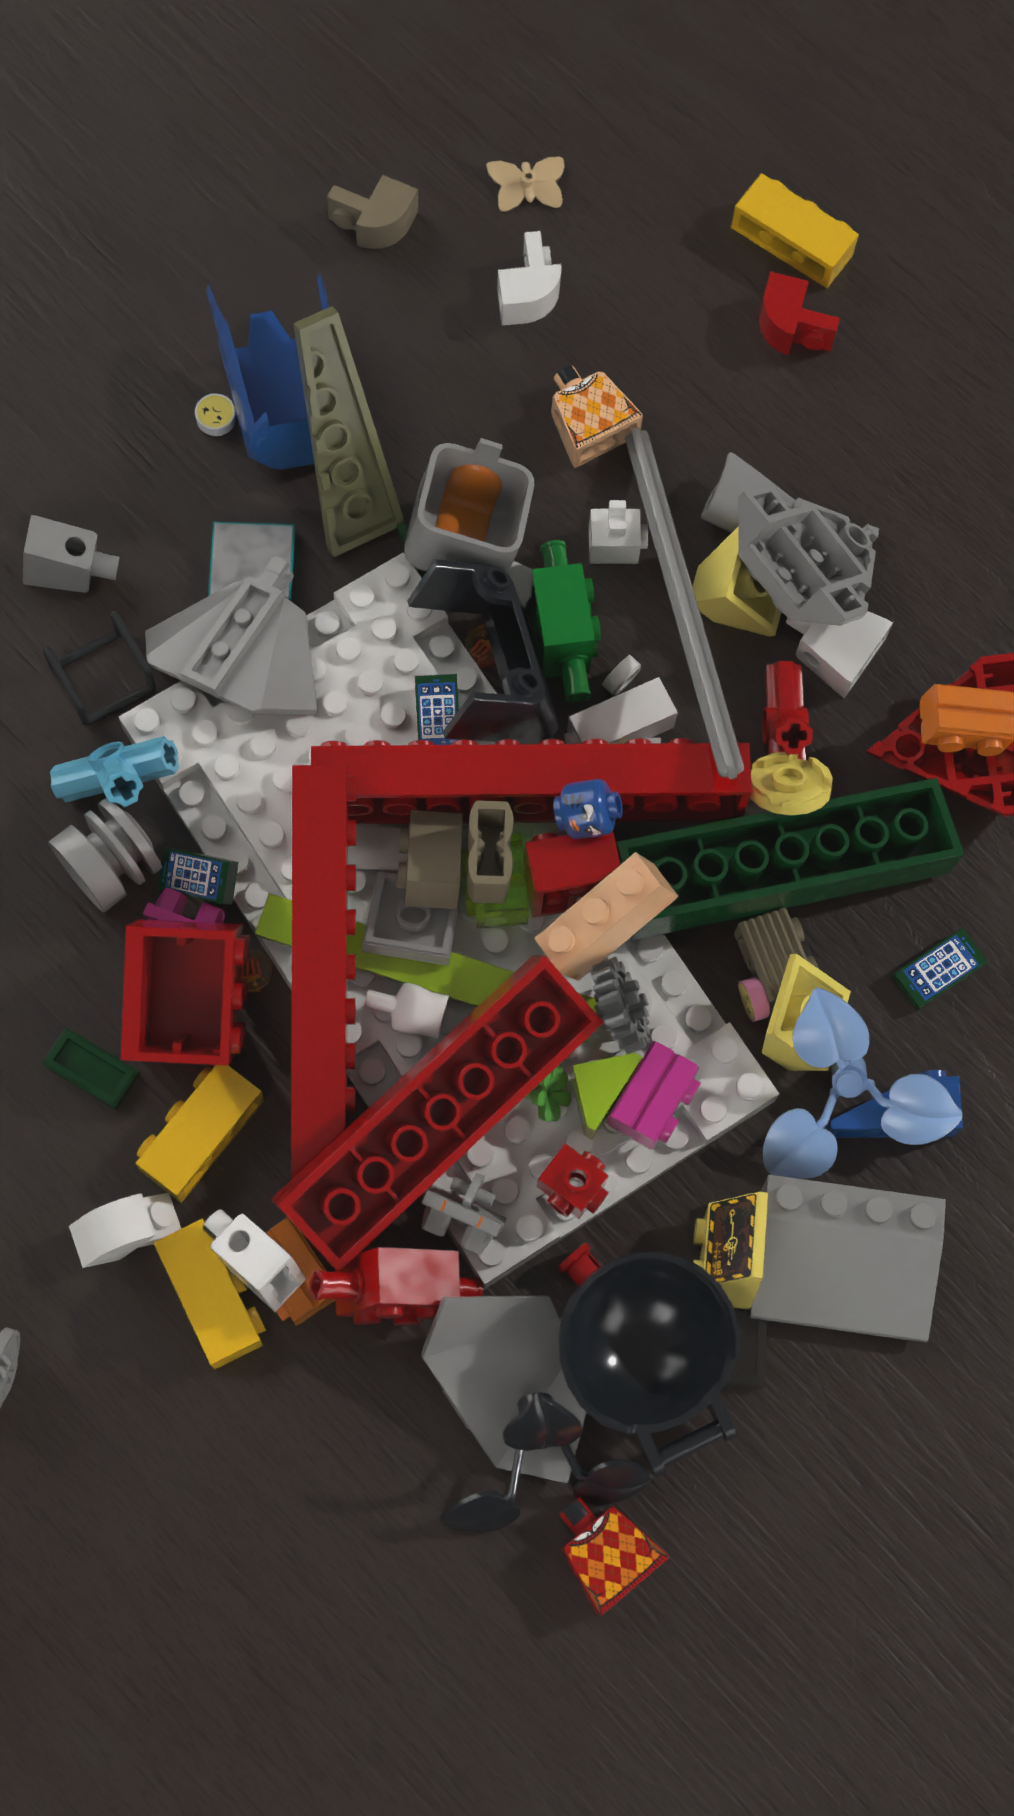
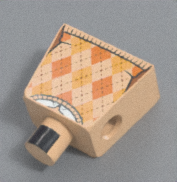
(591, 414)

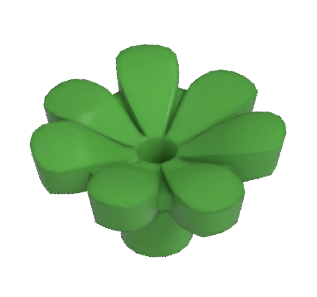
(550, 1095)

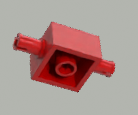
(394, 1285)

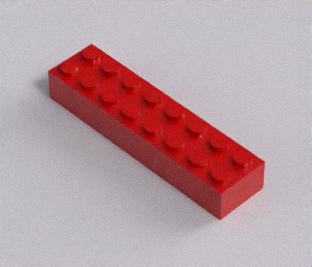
(437, 1111)

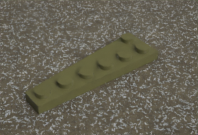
(347, 455)

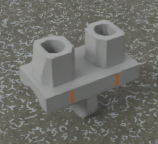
(481, 1222)

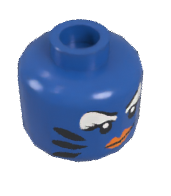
(587, 809)

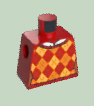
(608, 1554)

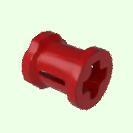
(579, 1264)

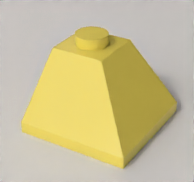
(730, 594)
(794, 992)

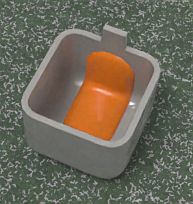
(469, 508)

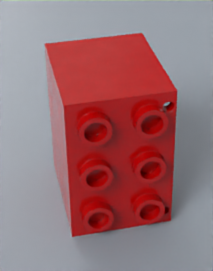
(183, 992)

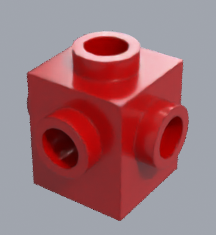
(572, 1166)

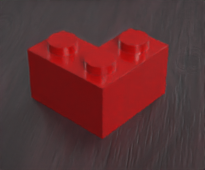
(565, 869)

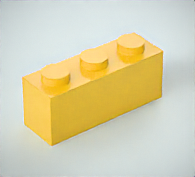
(794, 230)
(198, 1130)
(210, 1295)

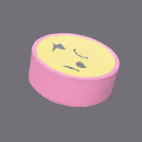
(754, 999)

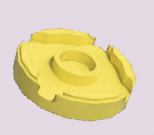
(790, 784)

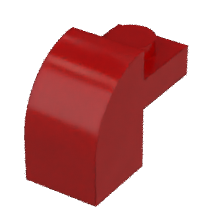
(785, 321)

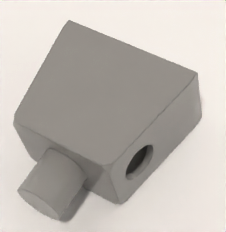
(64, 556)

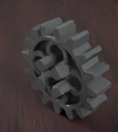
(621, 1005)

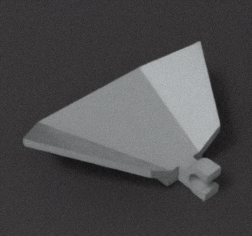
(242, 646)
(491, 1356)

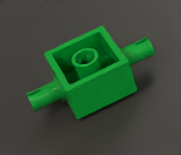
(564, 621)

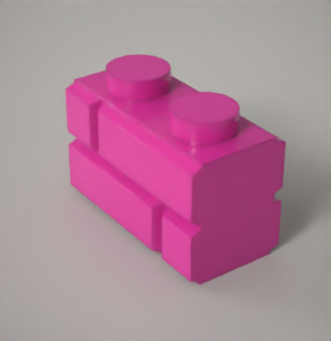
(653, 1096)

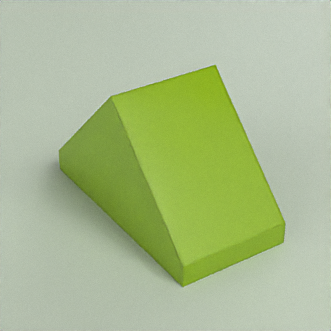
(599, 1086)

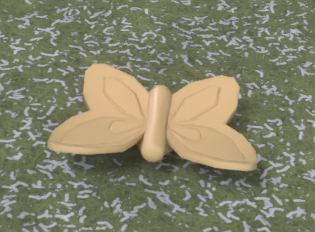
(528, 183)

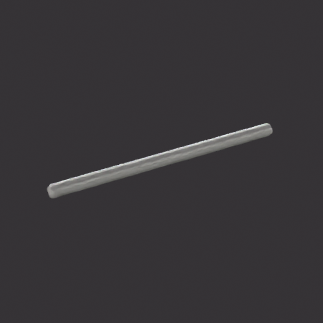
(684, 606)

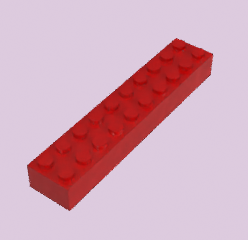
(653, 779)

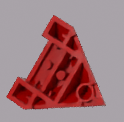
(964, 772)

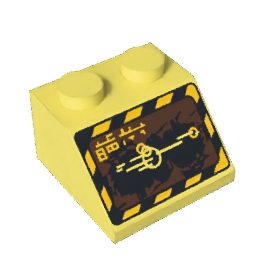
(734, 1245)

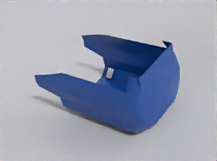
(268, 388)

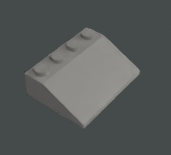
(850, 1258)

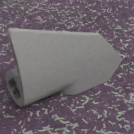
(736, 477)

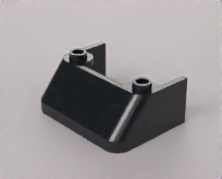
(526, 706)

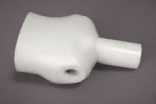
(412, 1009)

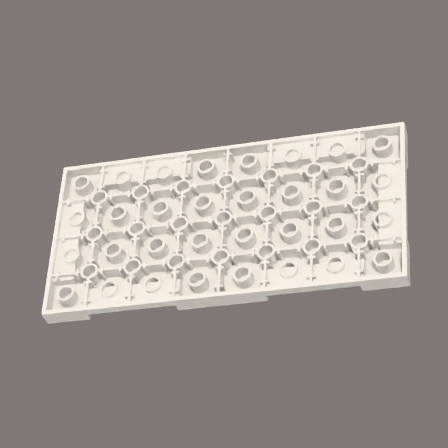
(238, 807)

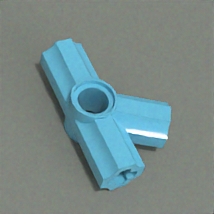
(115, 771)

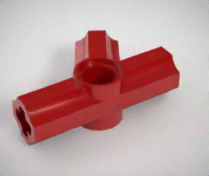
(784, 717)

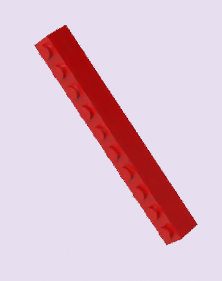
(321, 958)

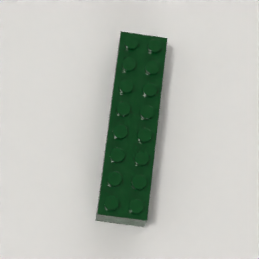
(800, 859)

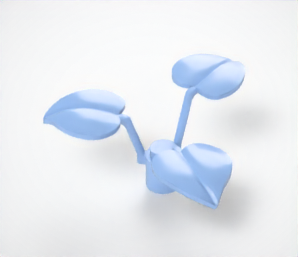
(836, 1035)

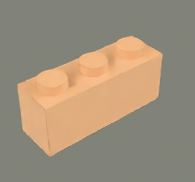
(606, 917)

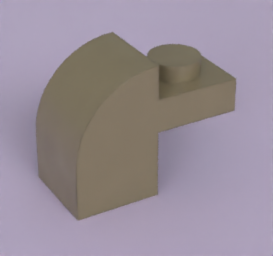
(377, 220)

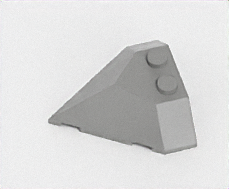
(806, 556)

